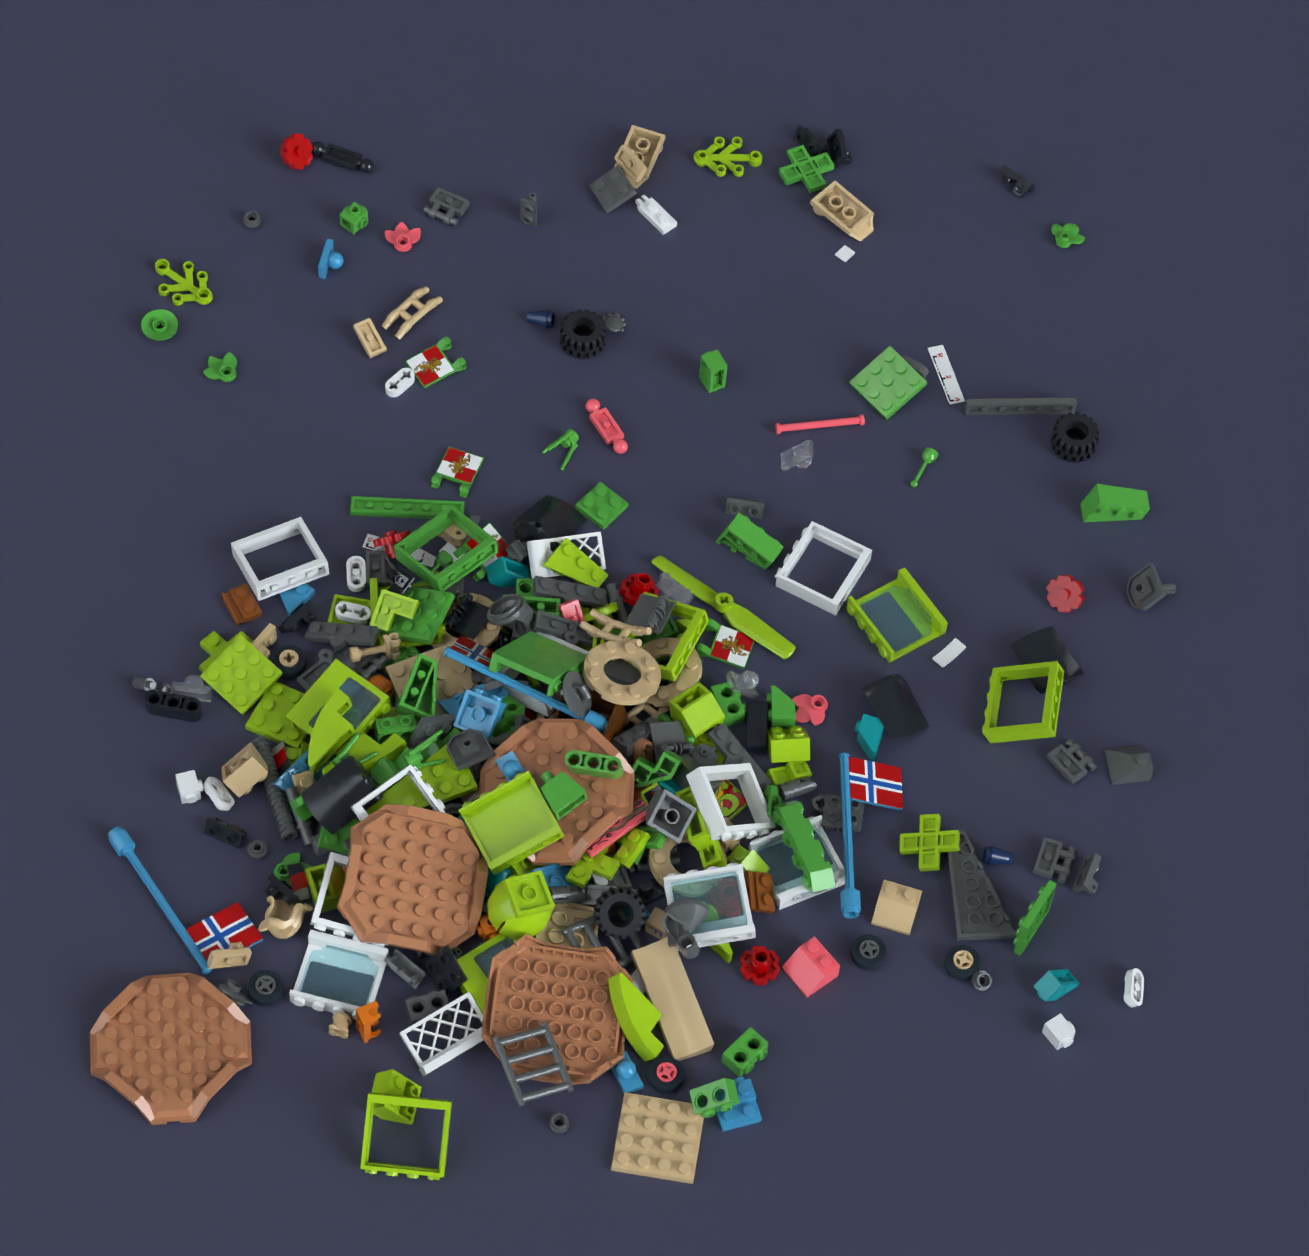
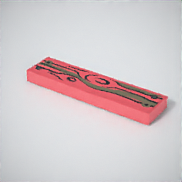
(619, 828)

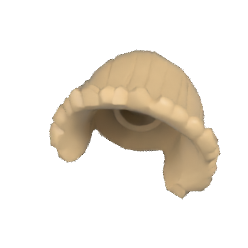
(283, 919)

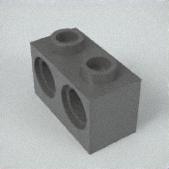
(426, 1004)

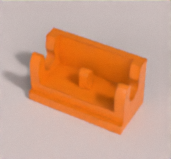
(366, 1018)

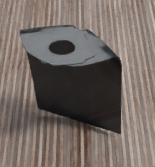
(555, 517)
(1046, 647)
(895, 706)
(337, 791)

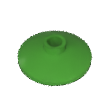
(159, 319)

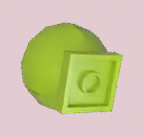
(523, 905)

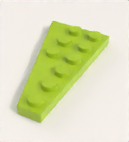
(443, 778)

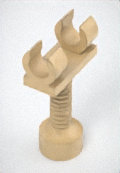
(356, 654)

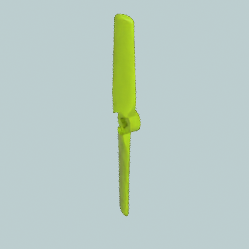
(735, 614)

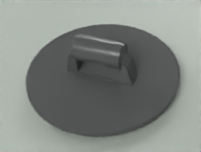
(576, 694)

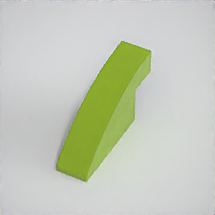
(330, 731)
(366, 745)
(699, 837)
(636, 1016)

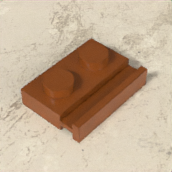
(241, 604)
(760, 891)

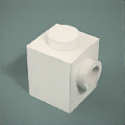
(189, 787)
(1059, 1032)

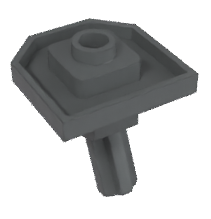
(1146, 588)
(468, 750)

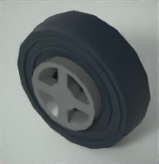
(874, 947)
(265, 980)

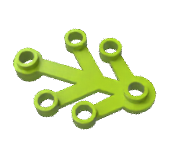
(706, 157)
(184, 284)

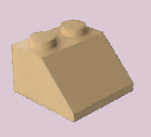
(244, 770)
(896, 907)

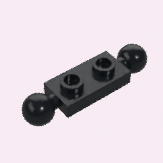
(342, 157)

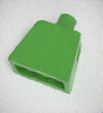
(561, 793)

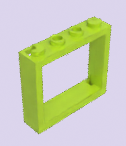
(687, 643)
(1051, 705)
(394, 1169)

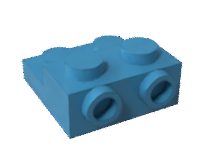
(479, 712)
(743, 1113)

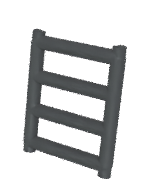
(586, 925)
(513, 1079)

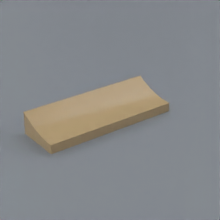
(674, 998)

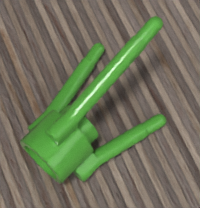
(567, 440)
(344, 754)
(414, 756)
(771, 795)

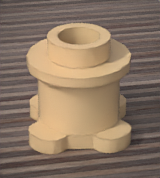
(340, 1025)

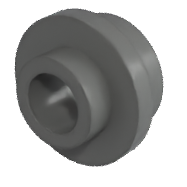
(251, 215)
(257, 854)
(986, 980)
(559, 1117)

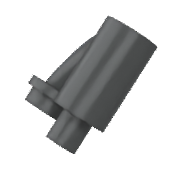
(149, 684)

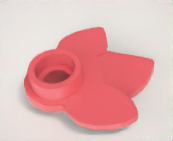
(403, 237)
(807, 709)

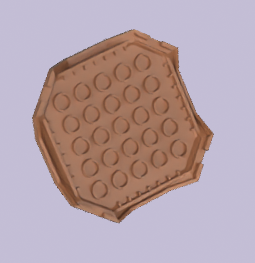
(543, 747)
(413, 879)
(568, 991)
(170, 1045)

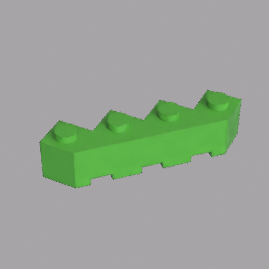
(386, 768)
(649, 773)
(807, 851)

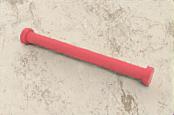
(820, 424)

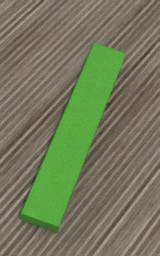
(401, 507)

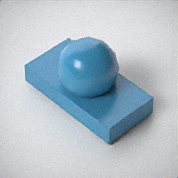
(329, 259)
(509, 765)
(627, 1075)

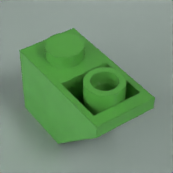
(781, 709)

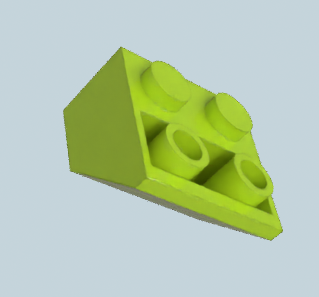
(696, 710)
(788, 744)
(314, 878)
(395, 1083)

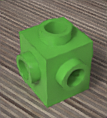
(354, 217)

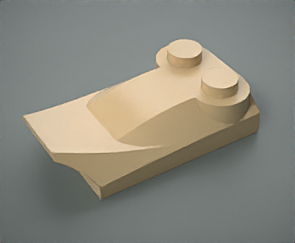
(647, 146)
(844, 211)

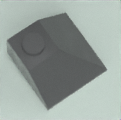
(1129, 764)
(669, 814)

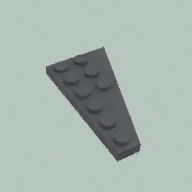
(974, 899)

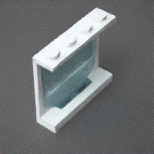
(786, 878)
(726, 898)
(338, 974)

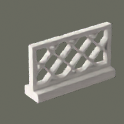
(449, 1052)

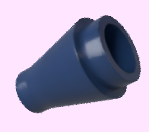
(543, 318)
(996, 856)

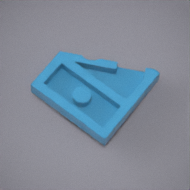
(296, 597)

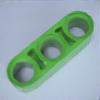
(587, 758)

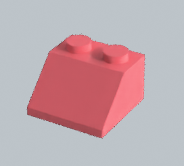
(811, 967)

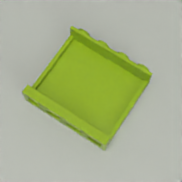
(511, 822)

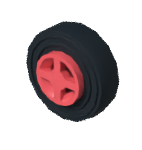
(666, 1067)

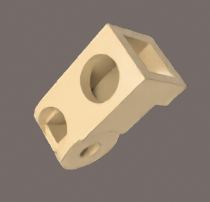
(454, 536)

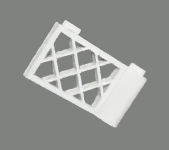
(540, 551)

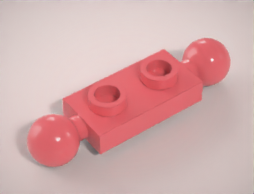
(606, 426)

